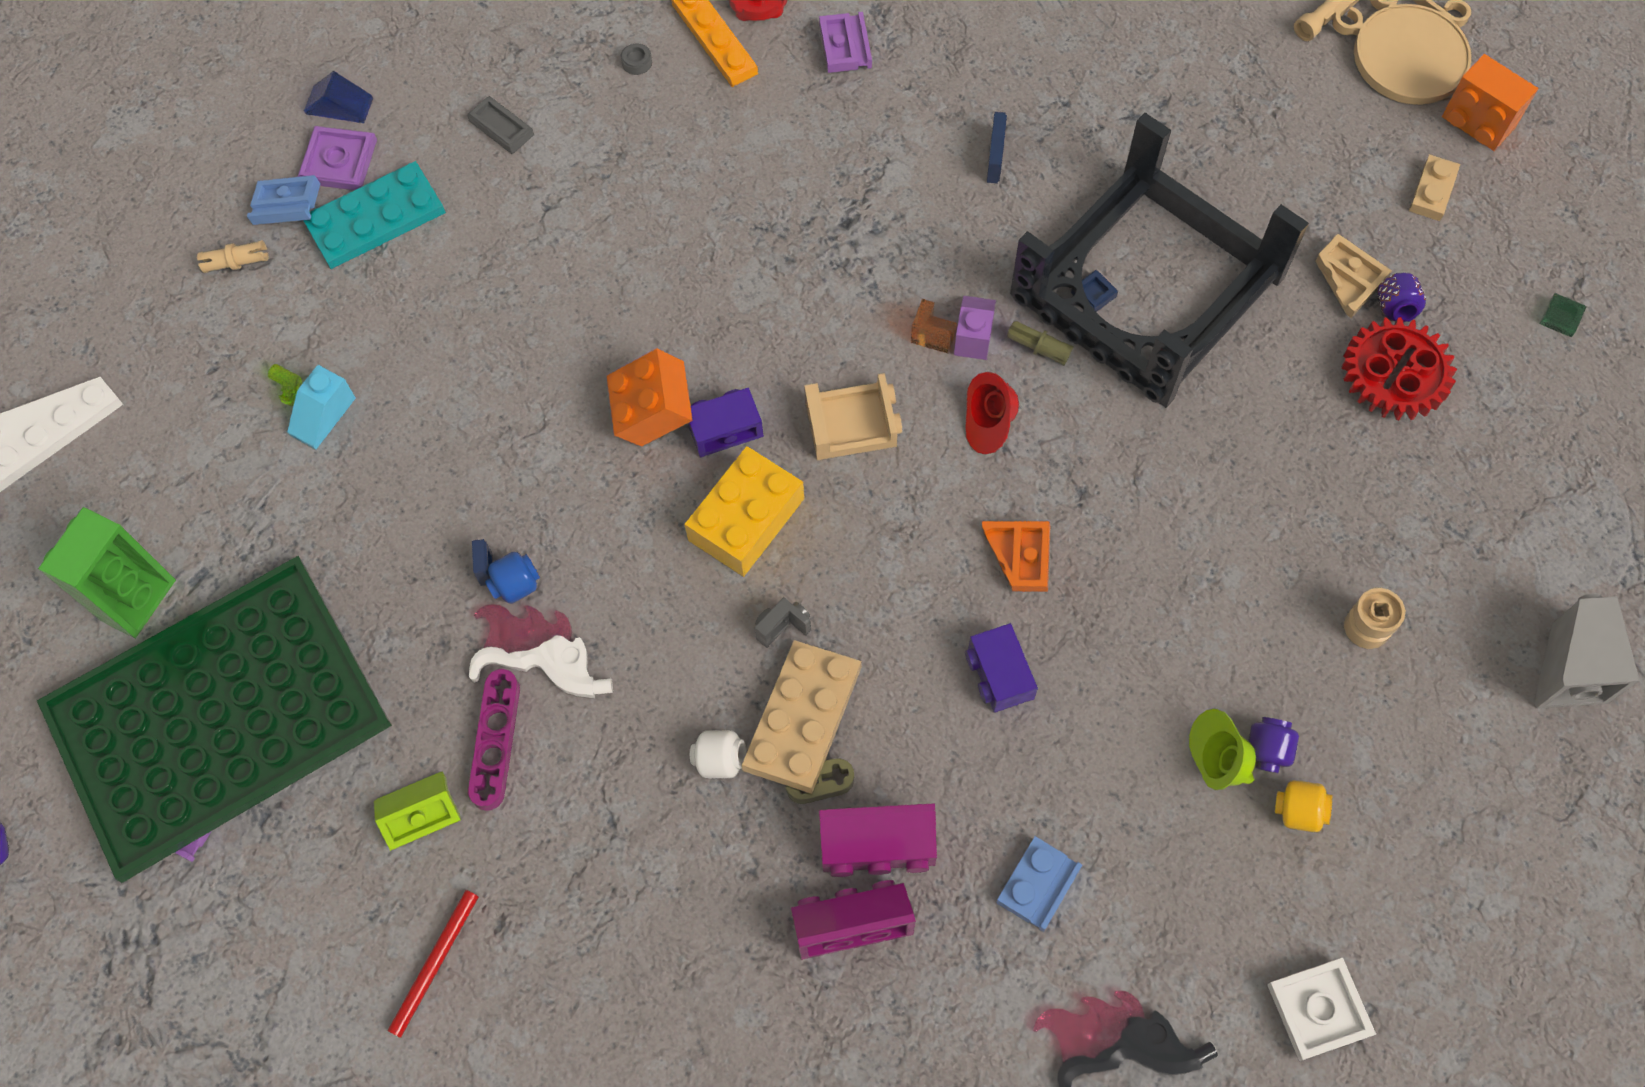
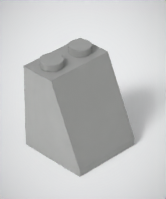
(1587, 656)

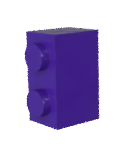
(725, 422)
(1001, 668)

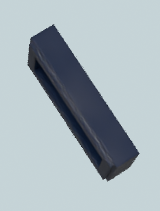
(996, 147)

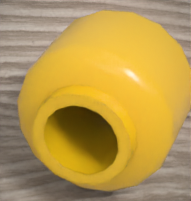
(1304, 806)

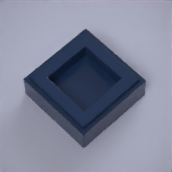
(1098, 290)
(482, 559)

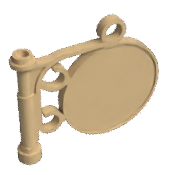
(1401, 49)

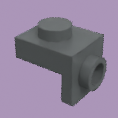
(775, 621)

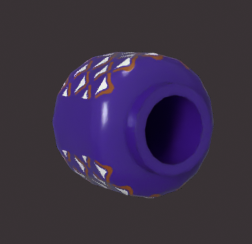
(1401, 297)

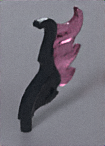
(1115, 1034)

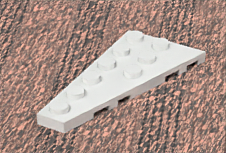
(48, 424)

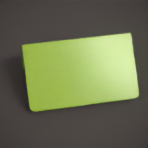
(415, 811)

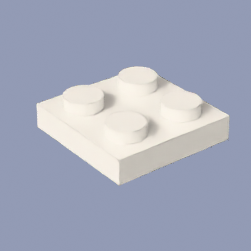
(1321, 1009)

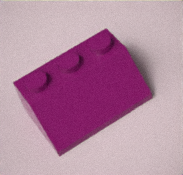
(878, 839)
(853, 919)

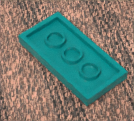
(373, 214)

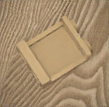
(852, 418)

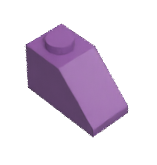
(974, 327)

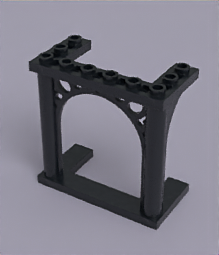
(1171, 360)

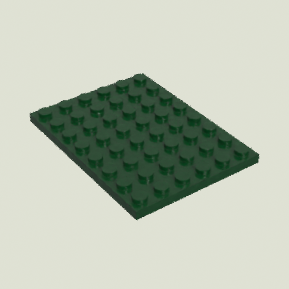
(211, 717)

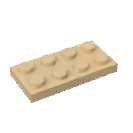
(802, 717)

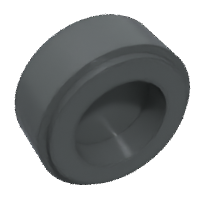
(636, 59)

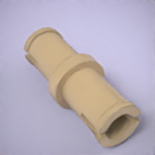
(232, 256)

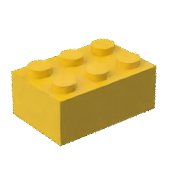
(745, 511)

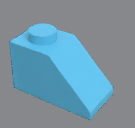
(319, 406)

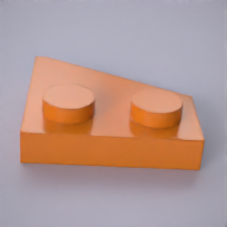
(1021, 552)

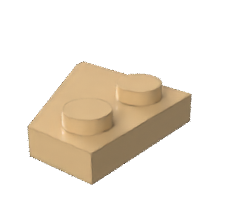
(1350, 273)

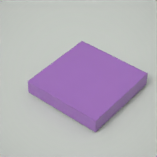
(338, 157)

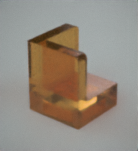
(932, 330)

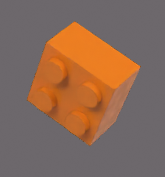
(1489, 102)
(649, 397)

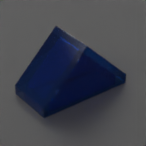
(338, 99)

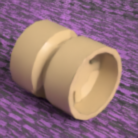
(1374, 618)

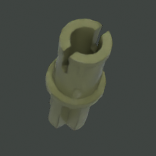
(1040, 342)

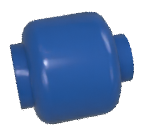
(512, 577)

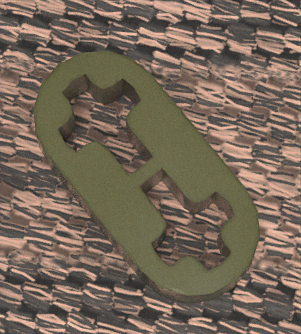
(827, 788)

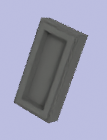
(500, 124)

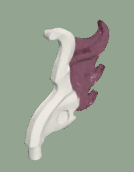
(537, 643)

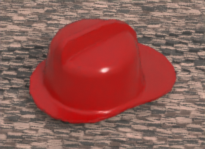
(989, 412)

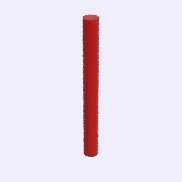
(433, 964)

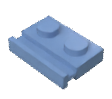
(283, 200)
(1039, 883)

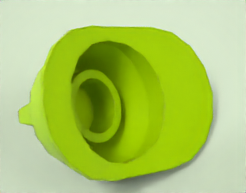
(1221, 751)

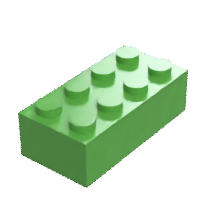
(107, 572)

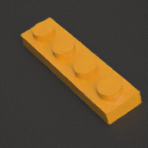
(717, 40)

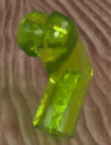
(289, 381)

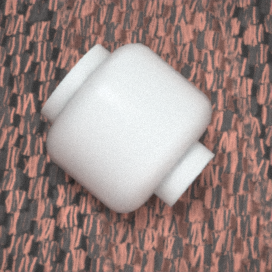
(718, 754)

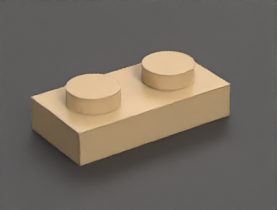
(1434, 187)

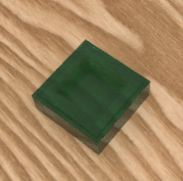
(1563, 315)

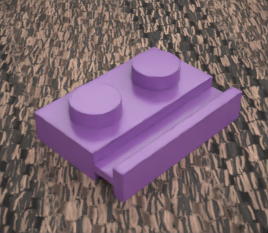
(845, 42)

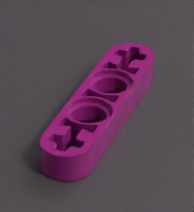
(490, 738)

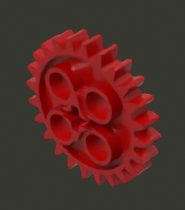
(1427, 384)

